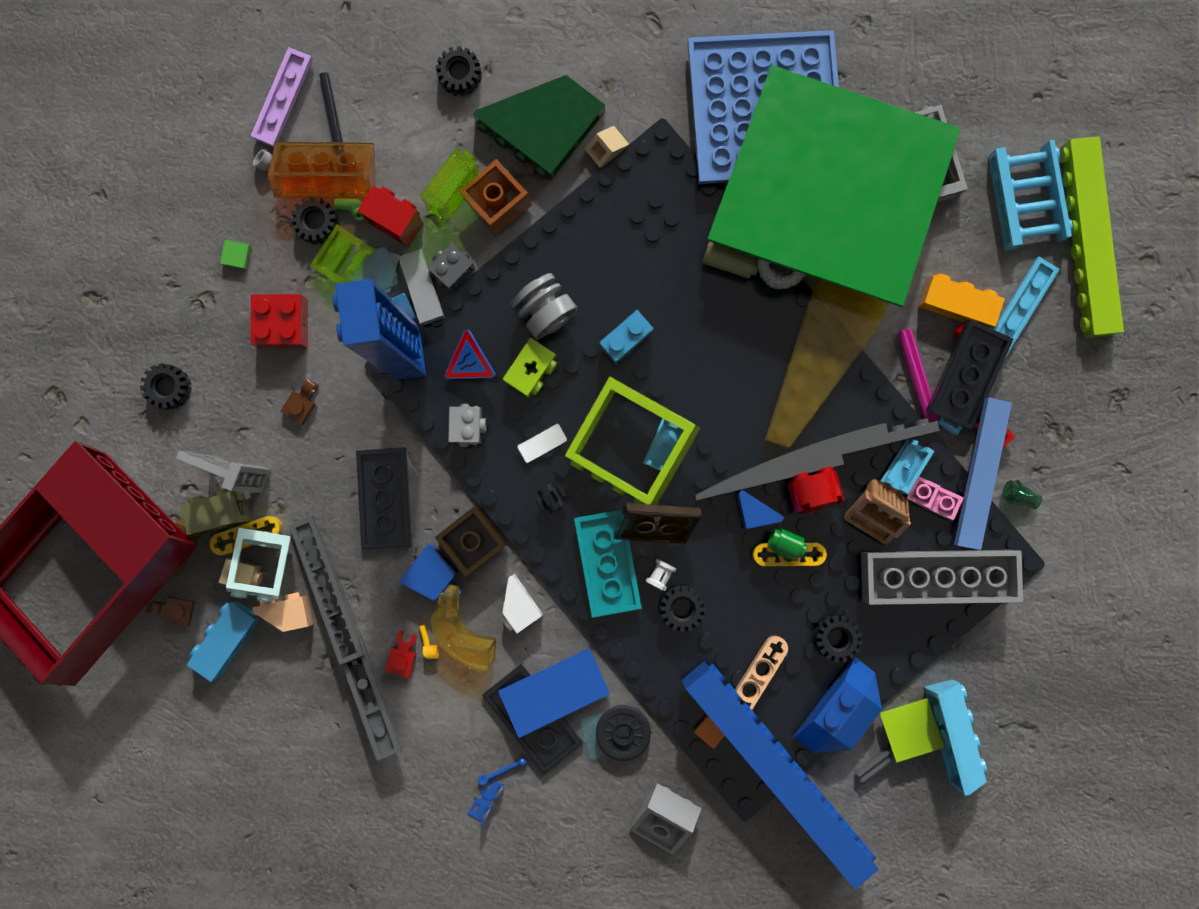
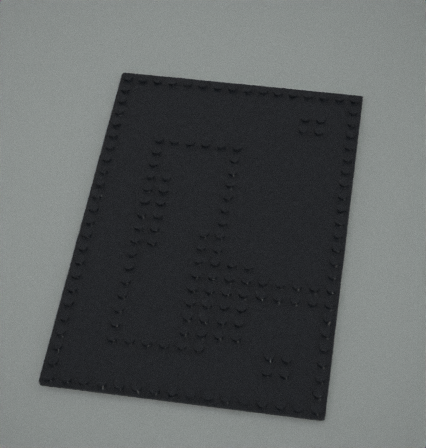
(718, 360)

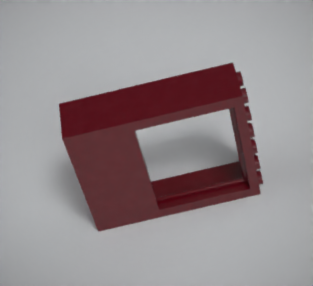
(121, 528)

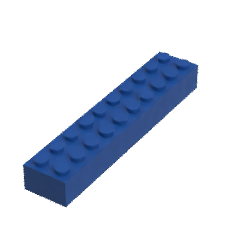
(378, 329)
(783, 778)

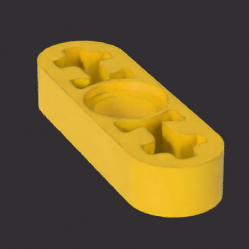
(226, 535)
(808, 561)

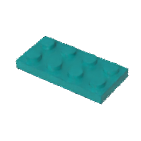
(607, 565)

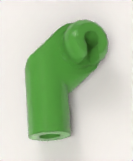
(349, 204)

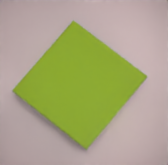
(911, 730)

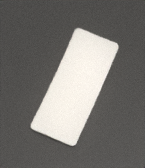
(542, 443)

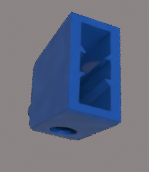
(430, 573)

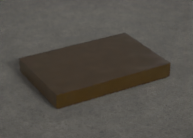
(656, 523)

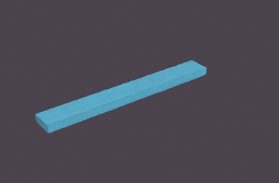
(1019, 310)

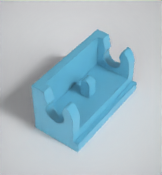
(662, 445)
(907, 466)

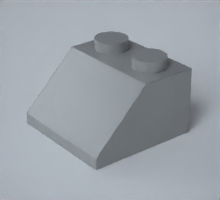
(665, 819)

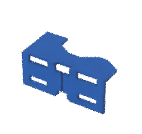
(483, 803)

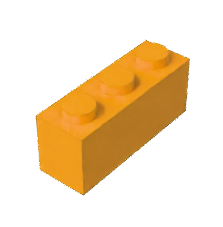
(961, 301)

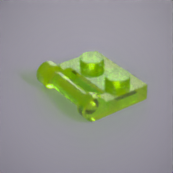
(336, 251)

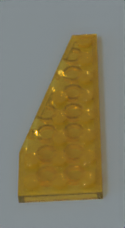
(829, 340)

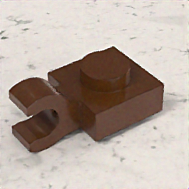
(299, 404)
(175, 611)

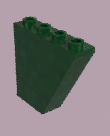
(542, 123)

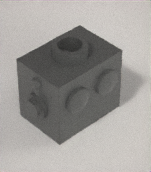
(451, 267)

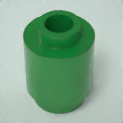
(787, 544)

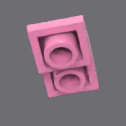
(935, 498)

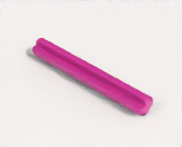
(916, 372)

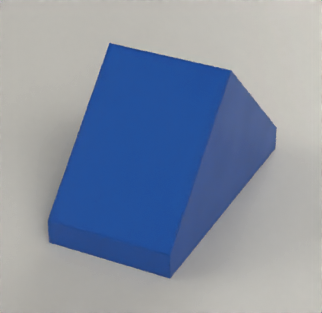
(755, 512)

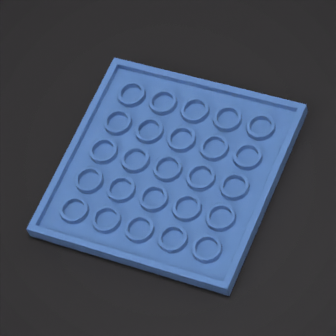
(729, 79)

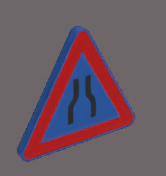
(469, 360)

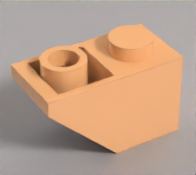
(286, 614)

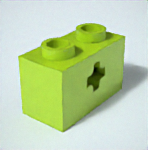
(531, 354)

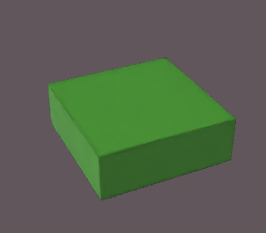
(235, 254)

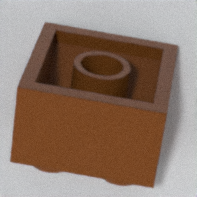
(496, 197)

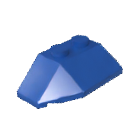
(843, 711)

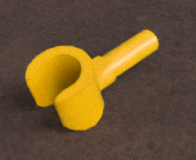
(429, 651)

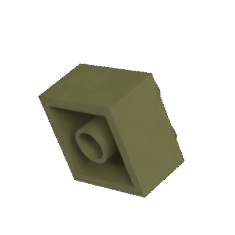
(215, 513)

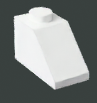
(519, 606)

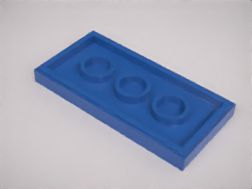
(553, 692)

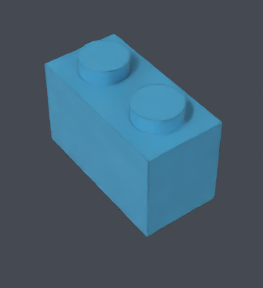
(626, 337)

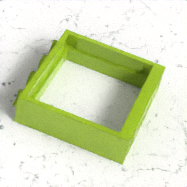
(620, 486)

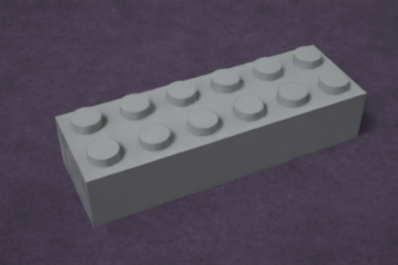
(942, 577)

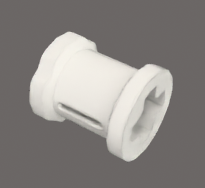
(661, 575)

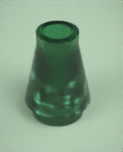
(1019, 494)

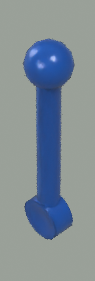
(483, 779)

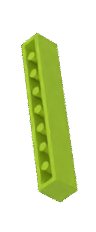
(1091, 237)

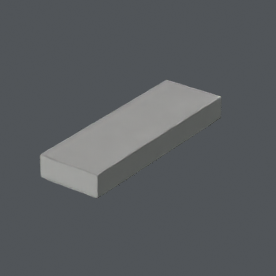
(421, 287)

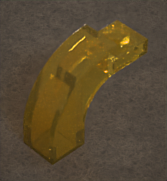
(456, 639)

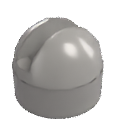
(262, 160)

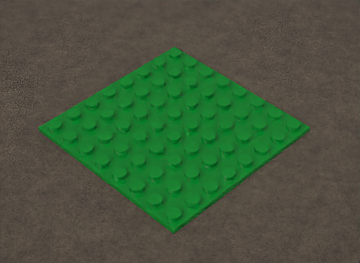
(835, 185)

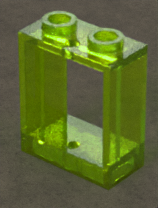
(442, 192)

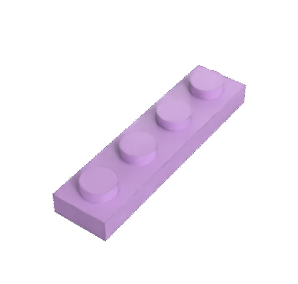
(282, 97)

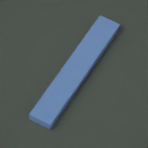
(983, 473)

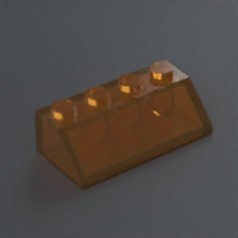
(322, 169)

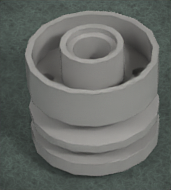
(546, 310)

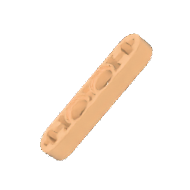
(752, 677)

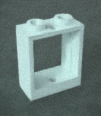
(260, 539)

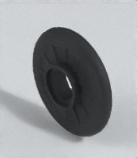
(623, 749)

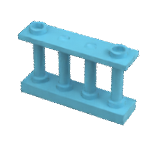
(1009, 210)

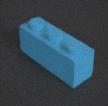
(223, 640)

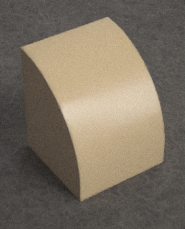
(606, 146)

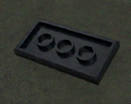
(969, 374)
(384, 498)
(545, 745)

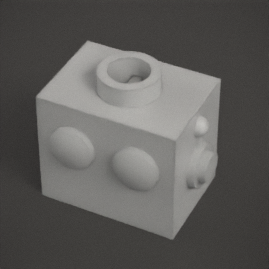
(466, 425)

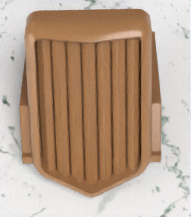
(880, 512)

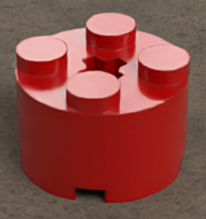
(815, 491)

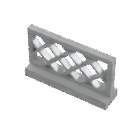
(237, 475)

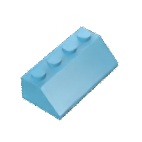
(954, 722)

